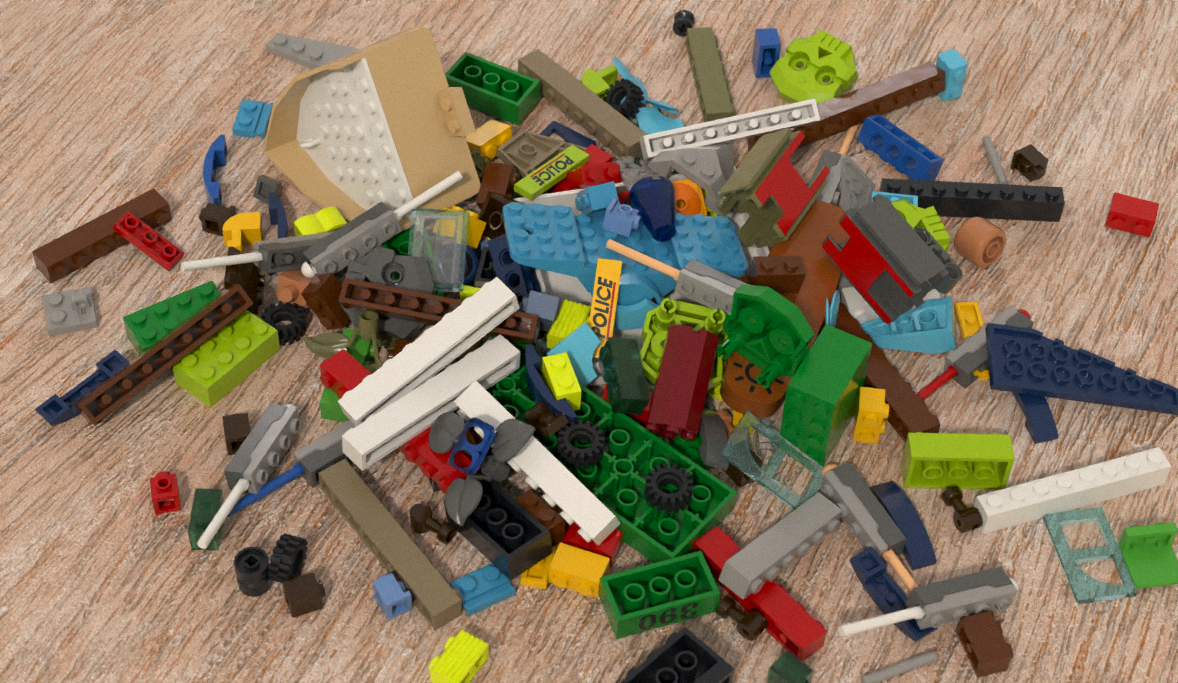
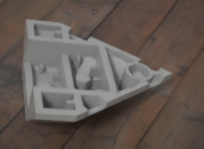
(704, 165)

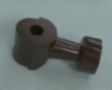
(963, 517)
(422, 522)
(748, 625)

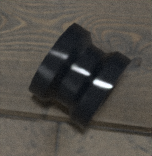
(683, 17)

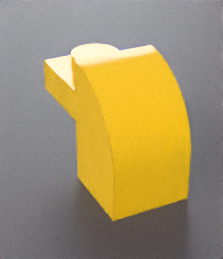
(242, 230)

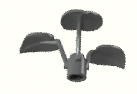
(465, 495)

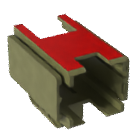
(770, 190)

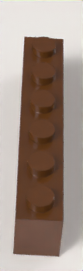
(97, 237)

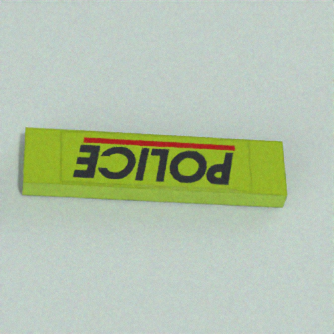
(551, 172)

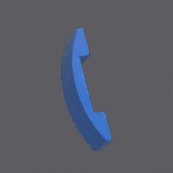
(215, 157)

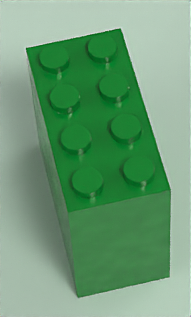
(825, 393)

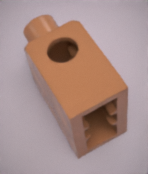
(291, 285)

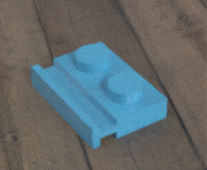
(252, 119)
(483, 589)

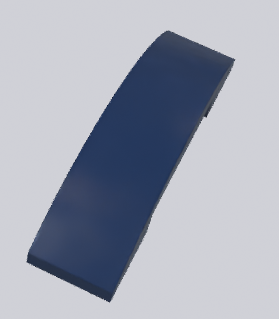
(278, 217)
(538, 388)
(62, 409)
(1039, 417)
(918, 548)
(884, 592)

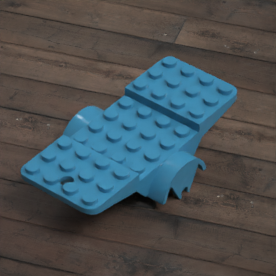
(574, 243)

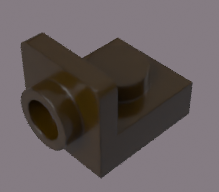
(543, 420)

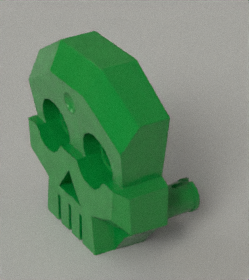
(766, 332)

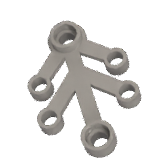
(634, 172)

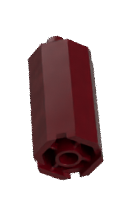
(682, 382)

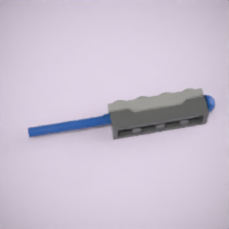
(308, 463)

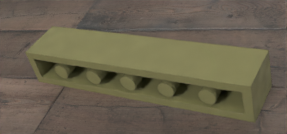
(709, 74)

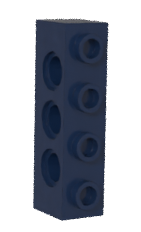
(510, 271)

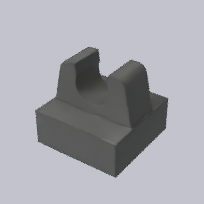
(264, 186)

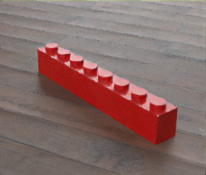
(344, 373)

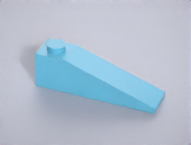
(921, 329)

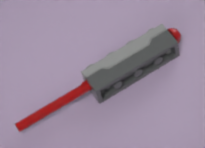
(973, 353)

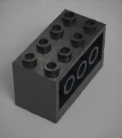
(681, 660)

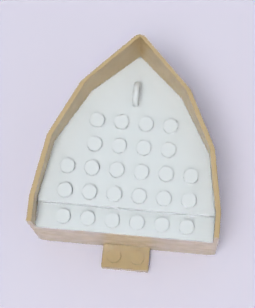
(375, 129)

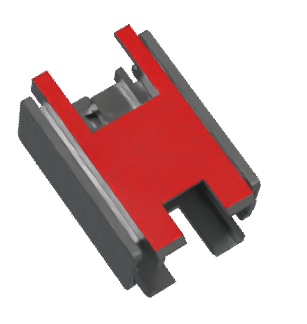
(890, 259)

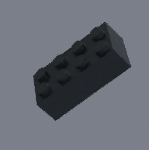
(505, 532)

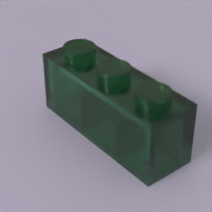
(624, 376)

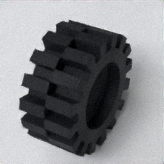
(619, 91)
(286, 312)
(580, 456)
(664, 500)
(287, 558)

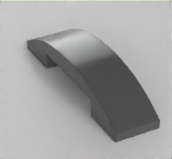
(713, 438)

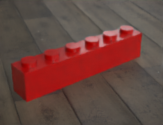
(786, 618)

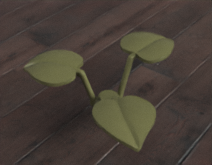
(328, 344)

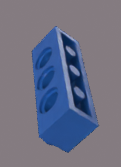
(899, 149)

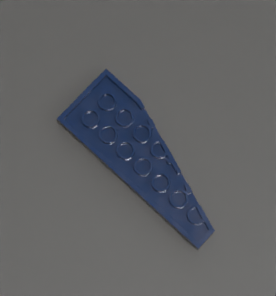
(1035, 365)

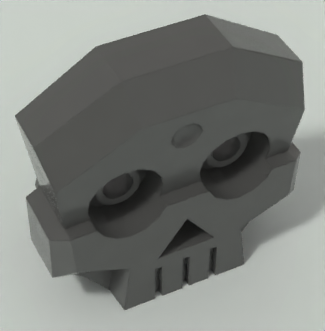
(378, 269)

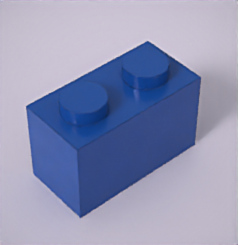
(765, 51)

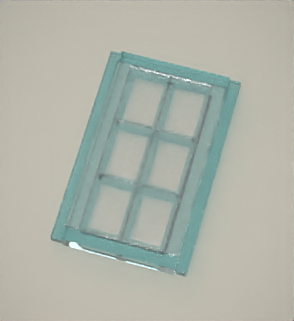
(443, 242)

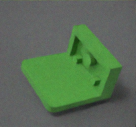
(1150, 554)

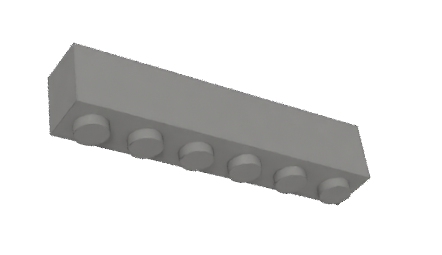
(780, 546)

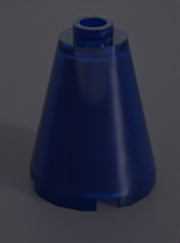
(656, 206)

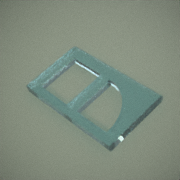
(738, 454)
(1083, 586)

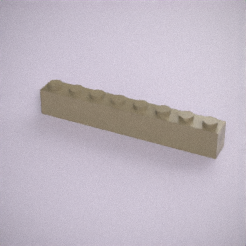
(582, 105)
(391, 544)

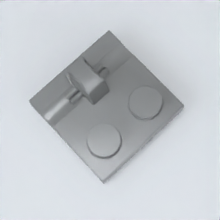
(69, 311)

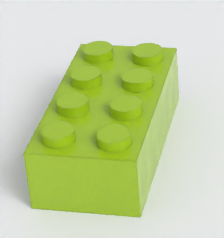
(226, 358)
(957, 460)

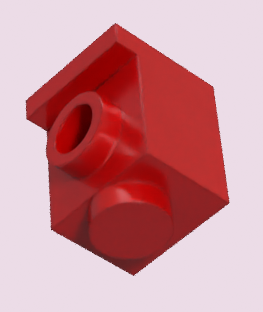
(165, 487)

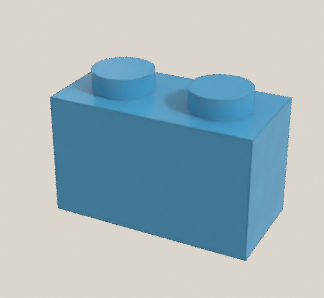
(595, 198)

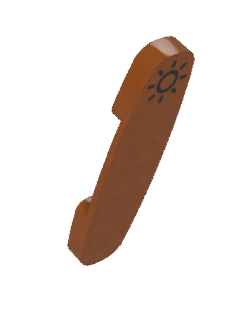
(821, 278)

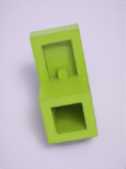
(600, 81)

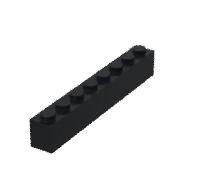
(983, 199)

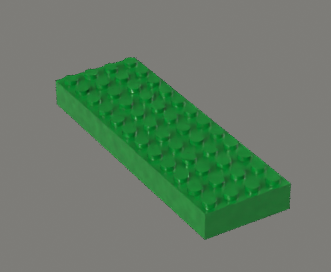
(622, 473)

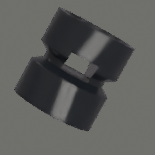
(252, 571)

